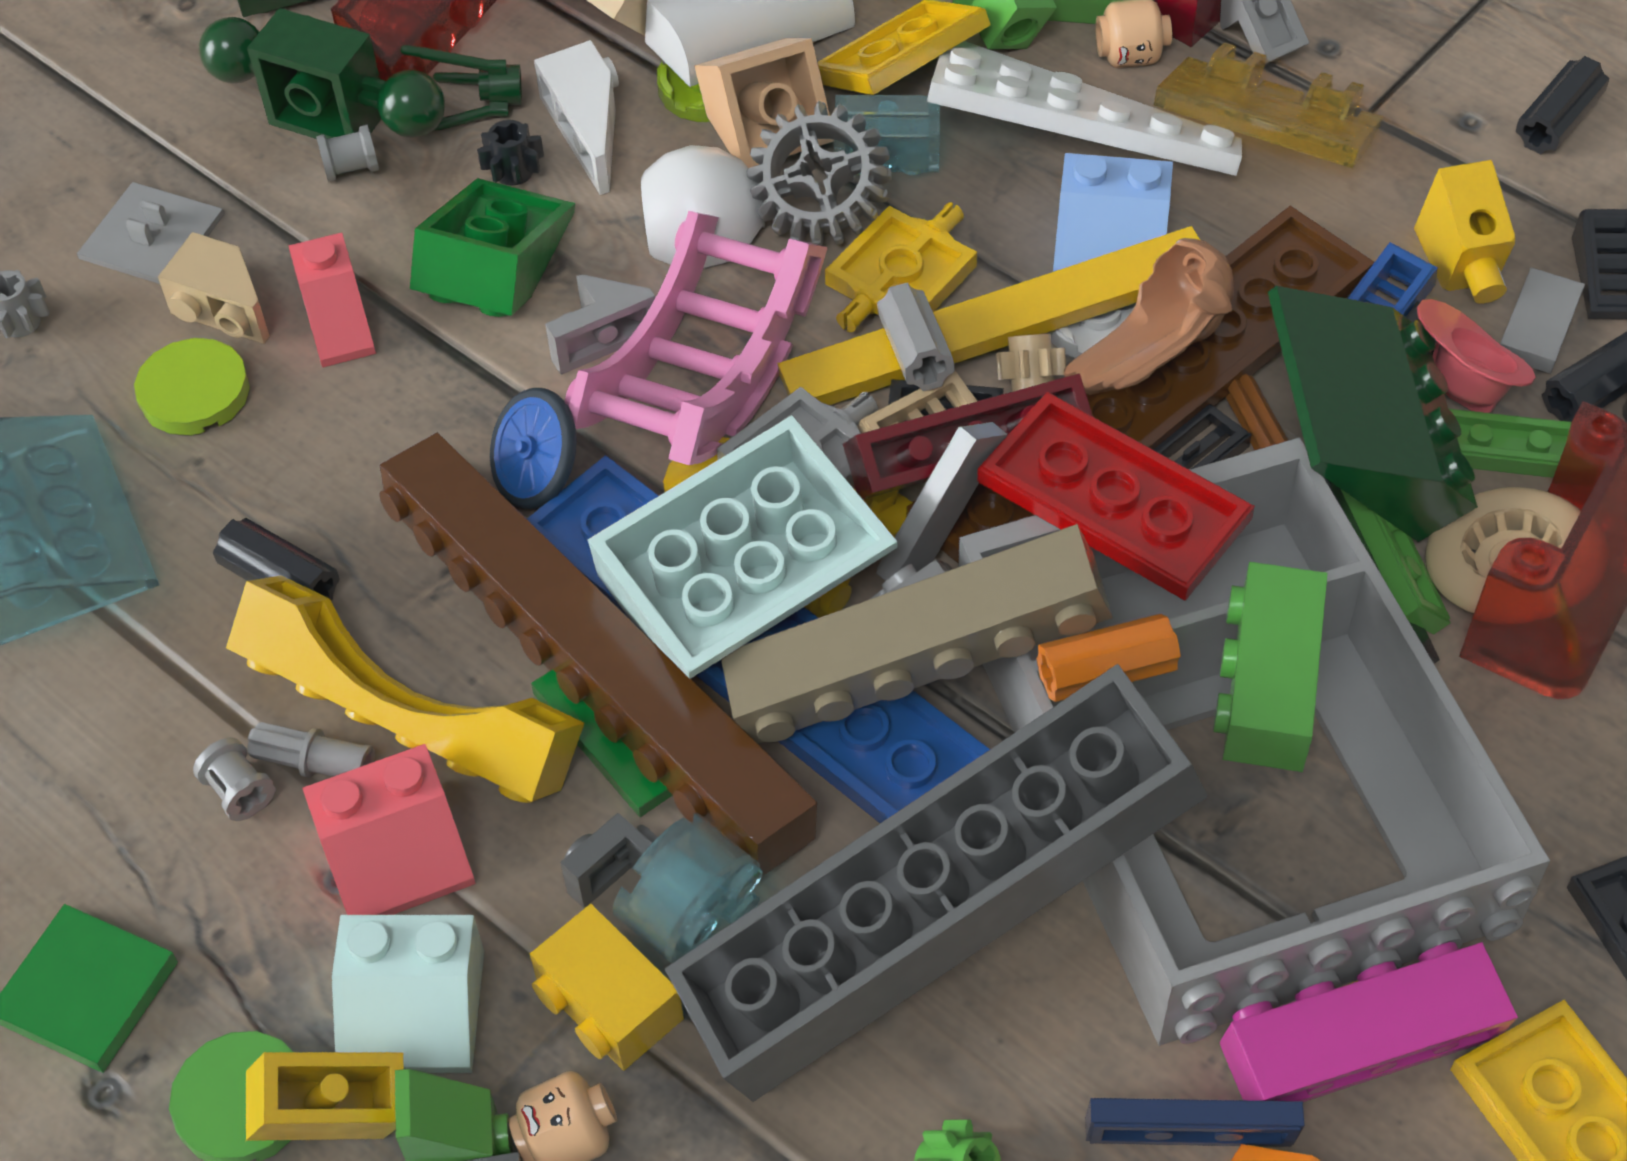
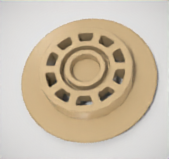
(1498, 519)

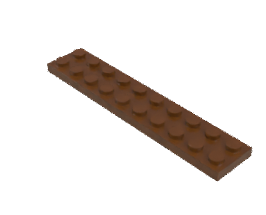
(1283, 253)

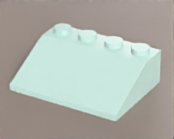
(738, 547)

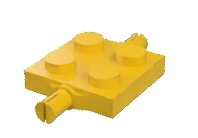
(897, 252)

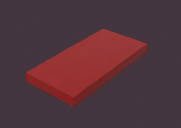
(1119, 494)

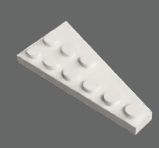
(1061, 103)

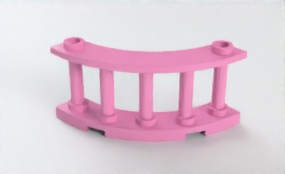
(745, 379)

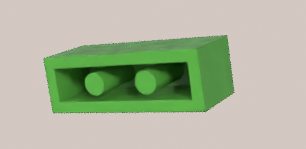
(1272, 666)

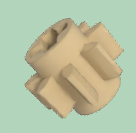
(1030, 361)

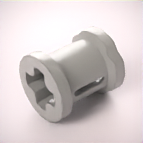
(347, 153)
(234, 778)

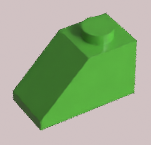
(447, 1119)

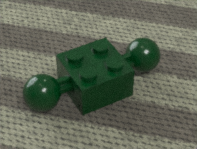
(320, 77)

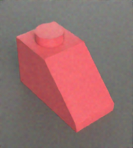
(332, 299)

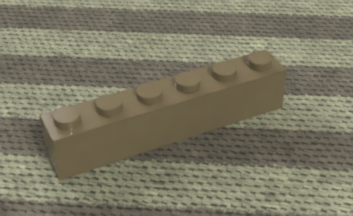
(916, 636)

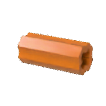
(1138, 646)

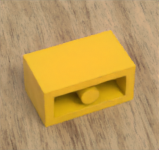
(605, 988)
(321, 1095)

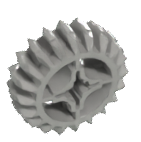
(838, 167)

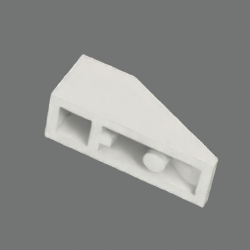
(580, 98)

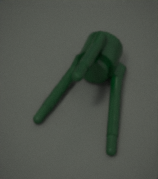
(496, 80)

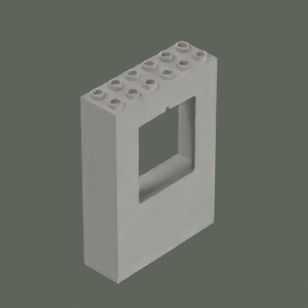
(1389, 719)

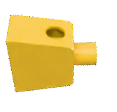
(1467, 230)

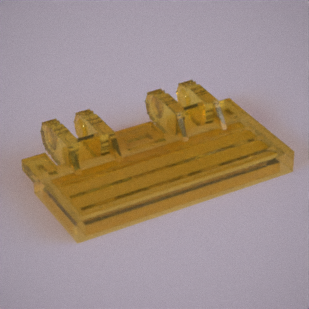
(1228, 98)

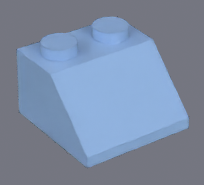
(1109, 205)

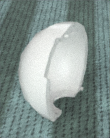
(700, 182)

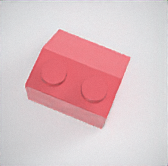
(389, 834)

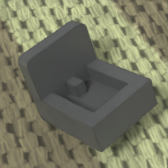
(603, 857)

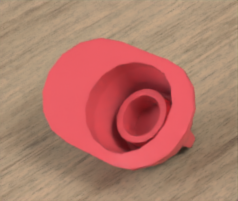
(1470, 359)

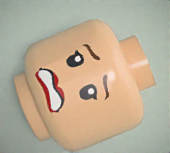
(1132, 33)
(562, 1120)

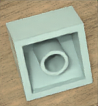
(409, 988)

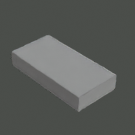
(1542, 318)

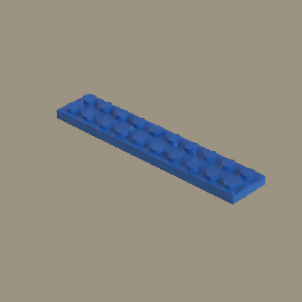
(874, 756)

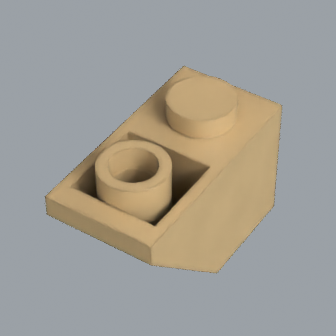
(213, 287)

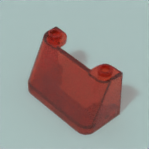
(1553, 607)

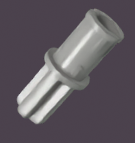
(307, 751)

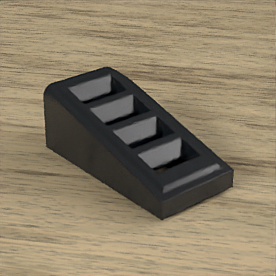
(1602, 233)

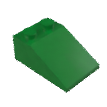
(488, 246)

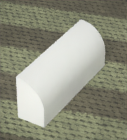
(705, 30)

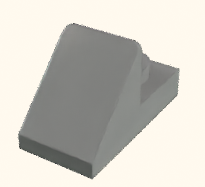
(1267, 24)
(601, 326)

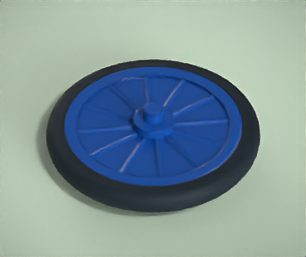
(533, 448)

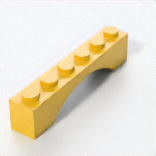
(302, 638)

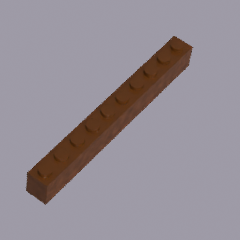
(597, 653)

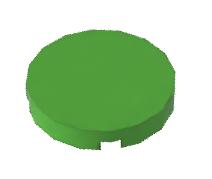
(211, 1098)

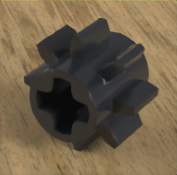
(510, 152)

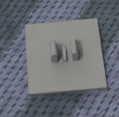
(147, 231)

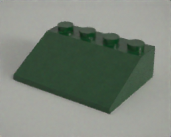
(1374, 408)

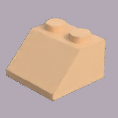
(755, 85)

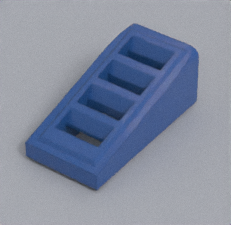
(1403, 267)

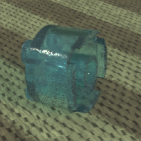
(688, 888)

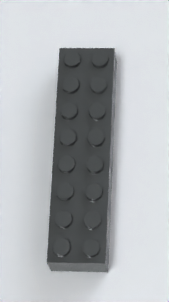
(934, 883)

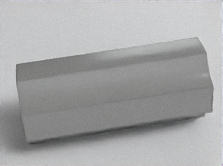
(915, 337)

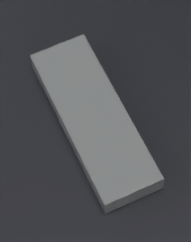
(942, 498)

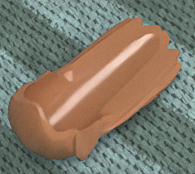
(1173, 309)

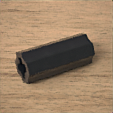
(1562, 105)
(1593, 379)
(260, 554)

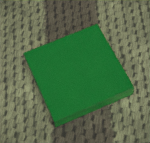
(84, 987)

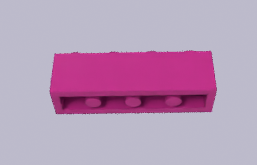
(1367, 1027)

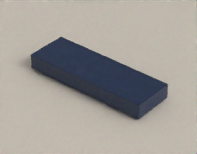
(1193, 1122)

